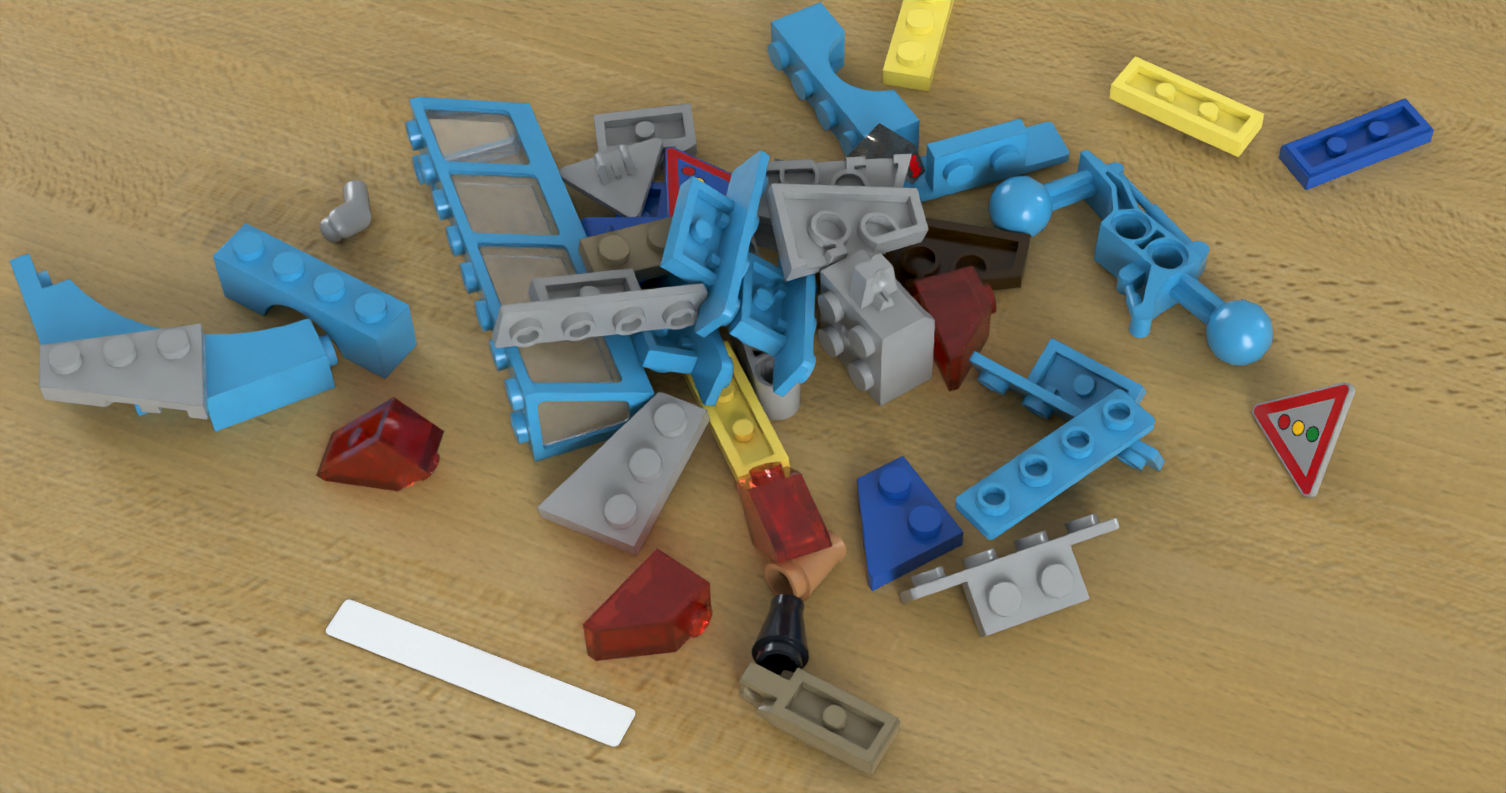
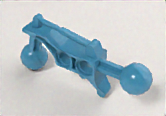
(1141, 250)

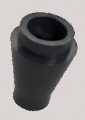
(782, 636)

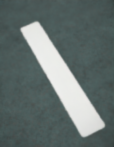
(481, 672)

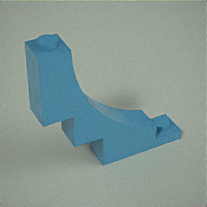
(244, 370)

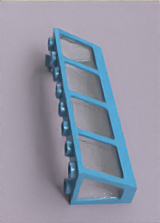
(512, 226)

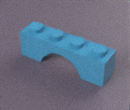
(811, 52)
(359, 318)

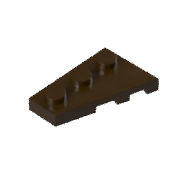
(949, 246)

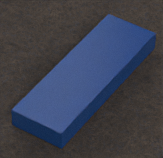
(1355, 144)

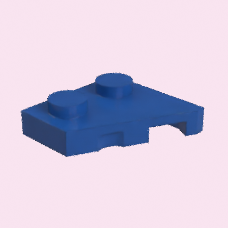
(901, 522)

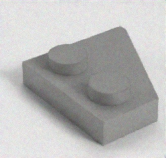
(669, 123)

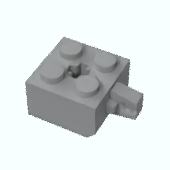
(875, 326)

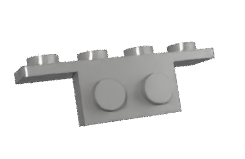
(594, 306)
(1022, 584)

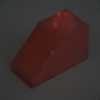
(961, 317)
(383, 449)
(781, 513)
(650, 612)

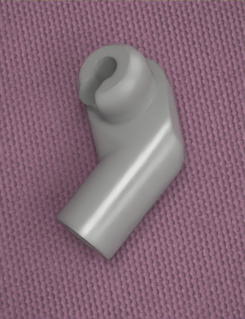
(349, 217)

